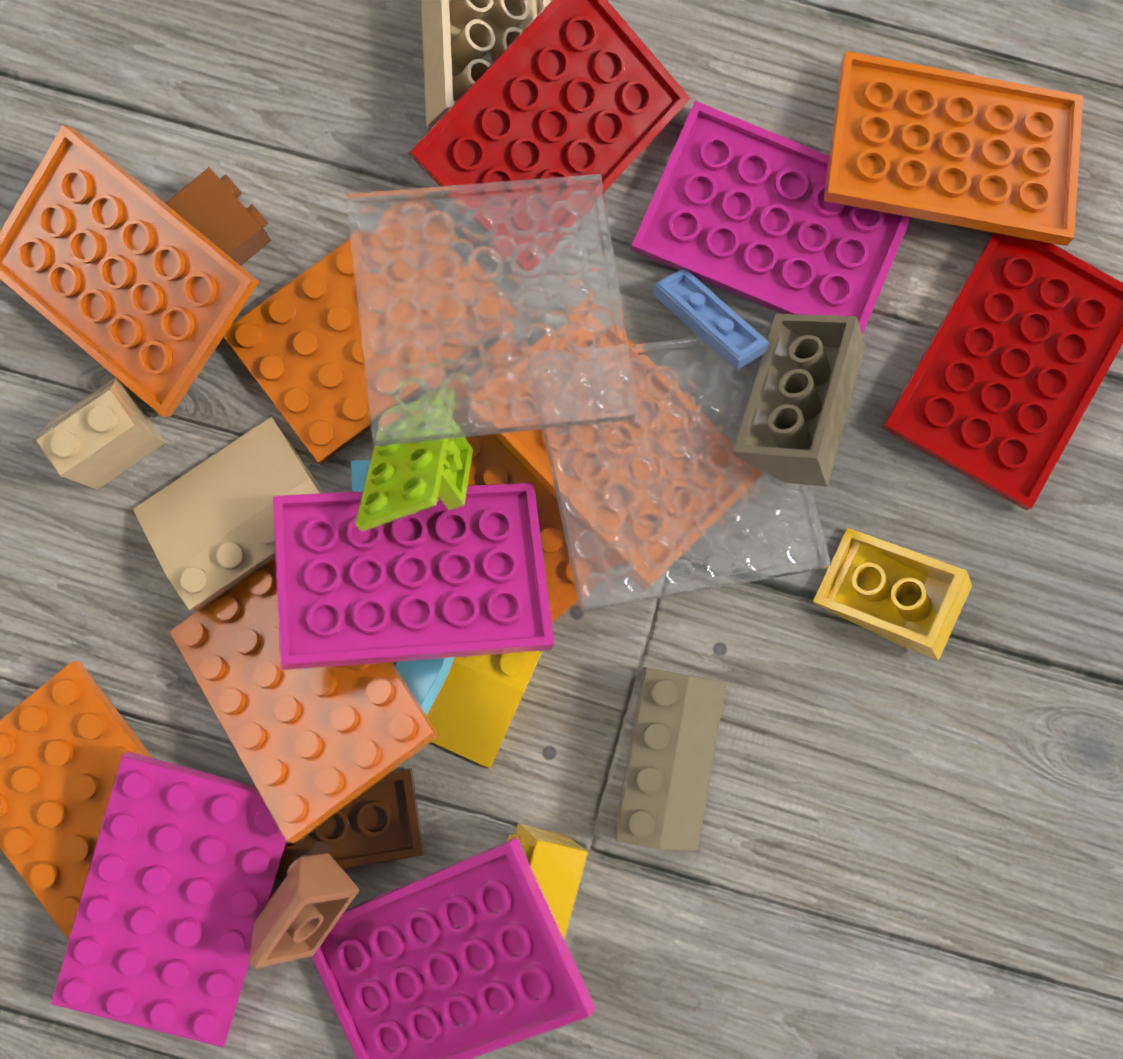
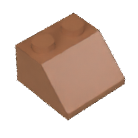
(301, 911)

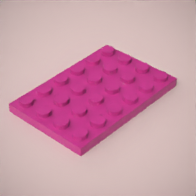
(755, 222)
(413, 585)
(171, 901)
(452, 963)

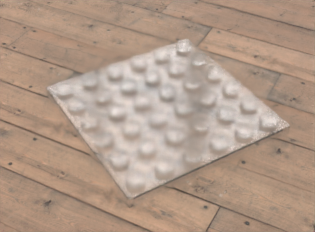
(489, 309)
(664, 499)

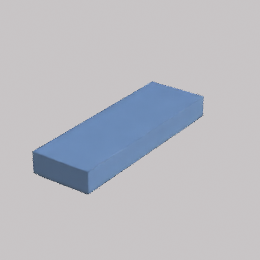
(710, 318)

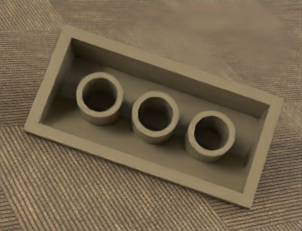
(801, 397)
(669, 761)

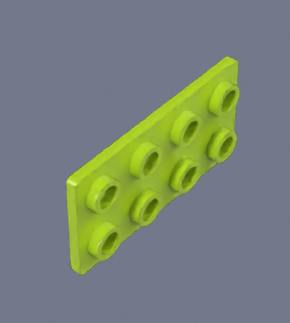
(412, 477)

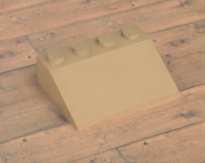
(463, 41)
(220, 516)

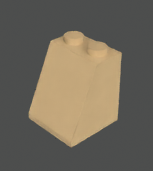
(100, 436)

